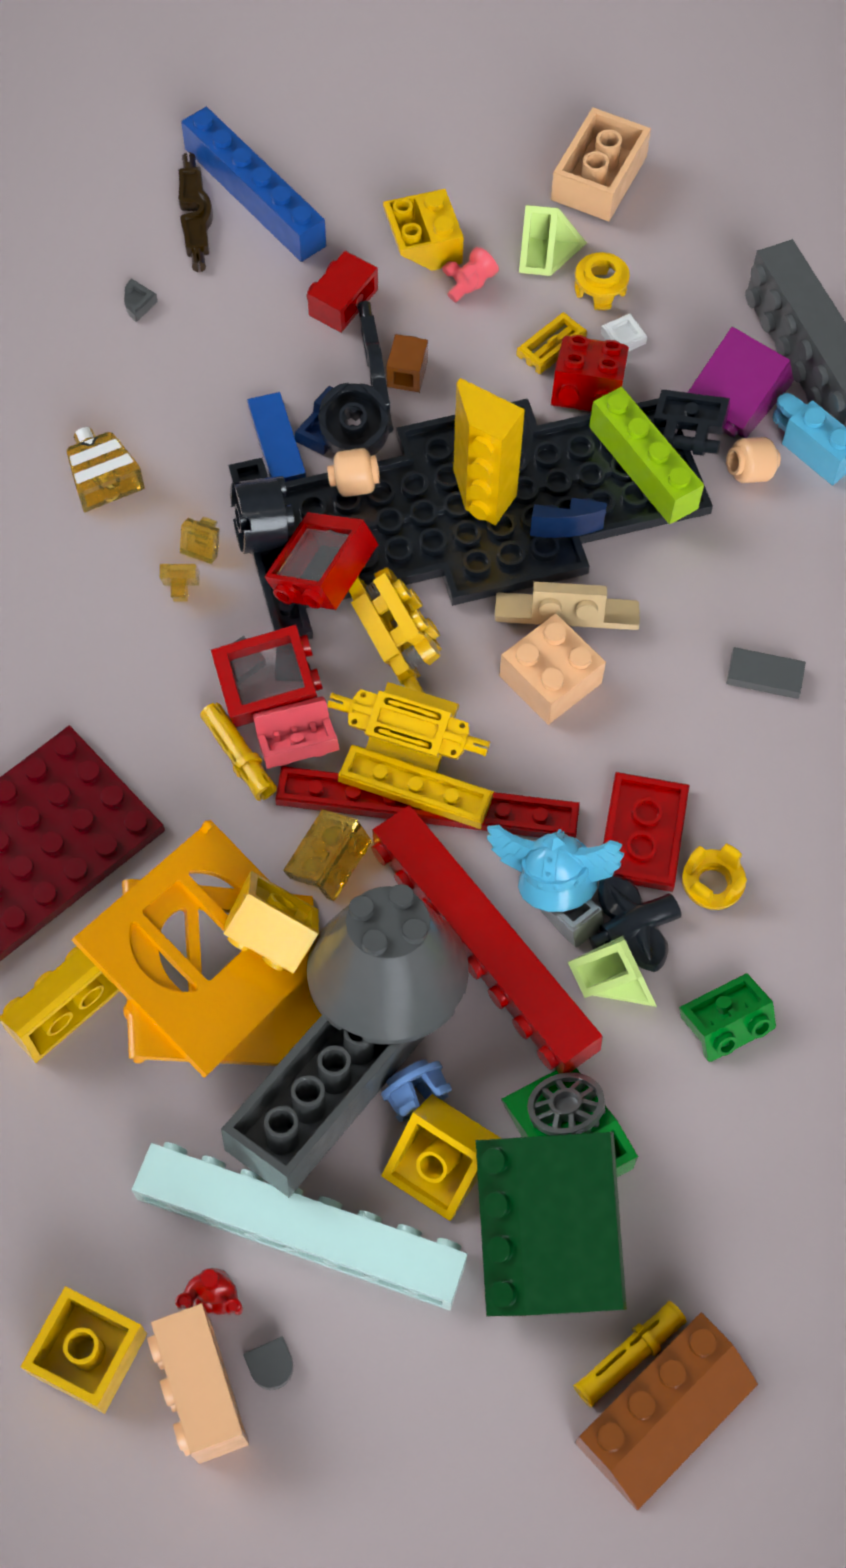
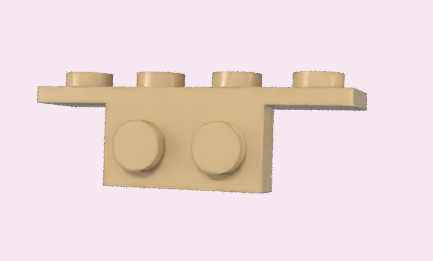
(574, 603)

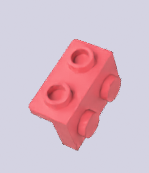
(295, 732)

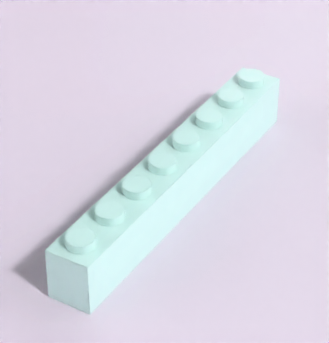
(301, 1225)

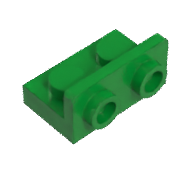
(729, 1016)

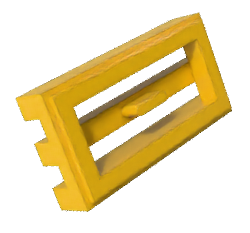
(548, 353)

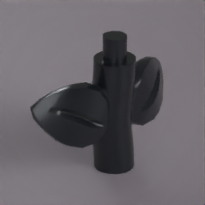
(635, 921)

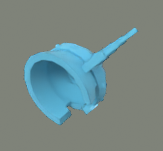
(556, 868)

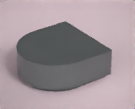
(270, 1364)

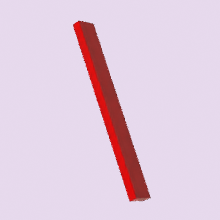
(512, 812)

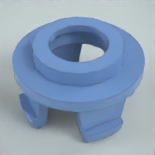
(424, 1076)

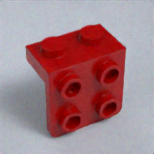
(587, 371)

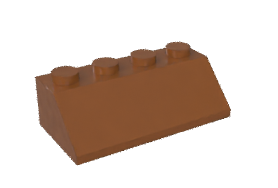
(667, 1411)

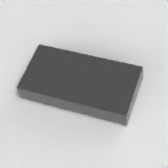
(766, 672)

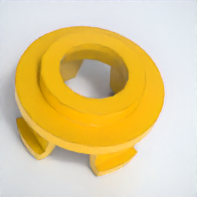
(601, 289)
(723, 861)

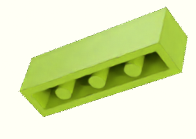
(646, 455)

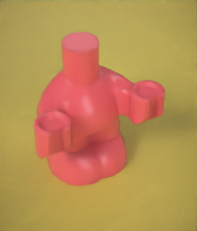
(471, 275)

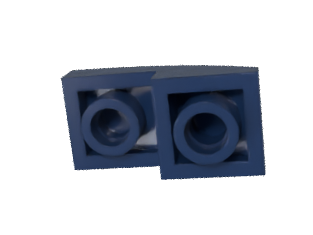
(555, 522)

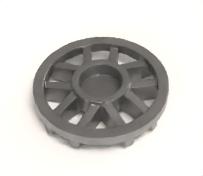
(566, 1104)

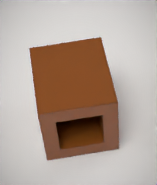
(407, 363)

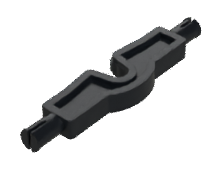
(373, 354)

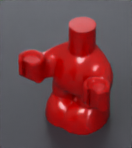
(213, 1290)

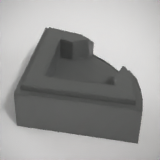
(138, 299)

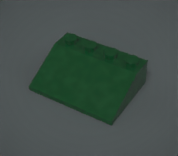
(550, 1225)

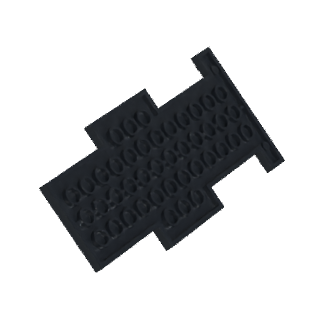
(429, 533)

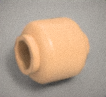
(753, 460)
(354, 472)

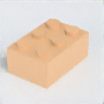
(600, 164)
(197, 1385)

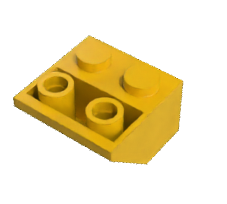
(426, 229)

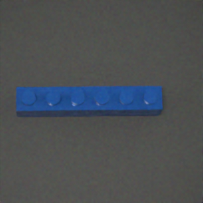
(254, 184)

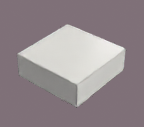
(625, 331)

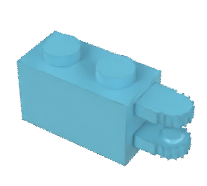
(812, 436)

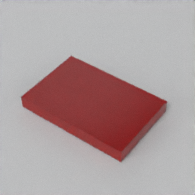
(649, 824)

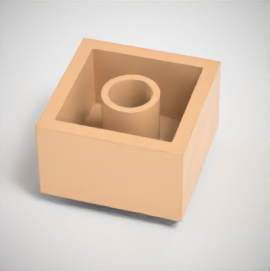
(552, 668)

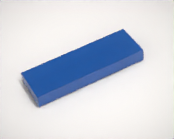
(276, 437)

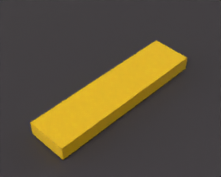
(415, 786)

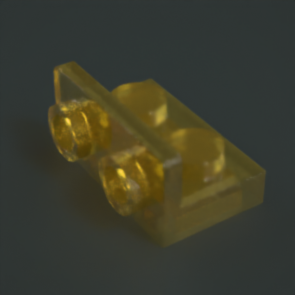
(329, 853)

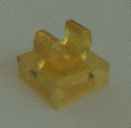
(200, 539)
(179, 578)

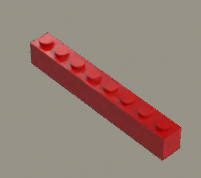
(492, 946)

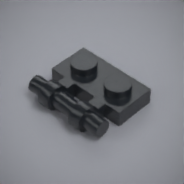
(692, 413)

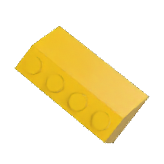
(486, 450)
(57, 1004)

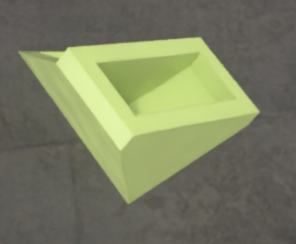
(547, 240)
(611, 974)

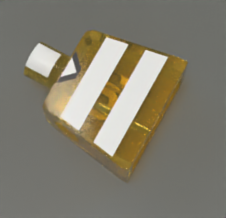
(102, 469)

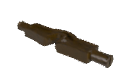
(196, 223)

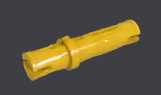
(245, 762)
(638, 1346)

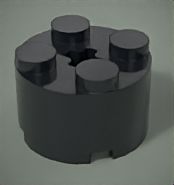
(353, 402)
(260, 514)

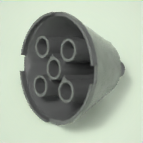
(387, 967)

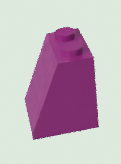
(747, 375)

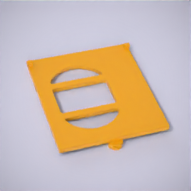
(222, 1010)
(266, 1043)

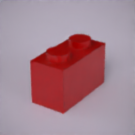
(340, 289)

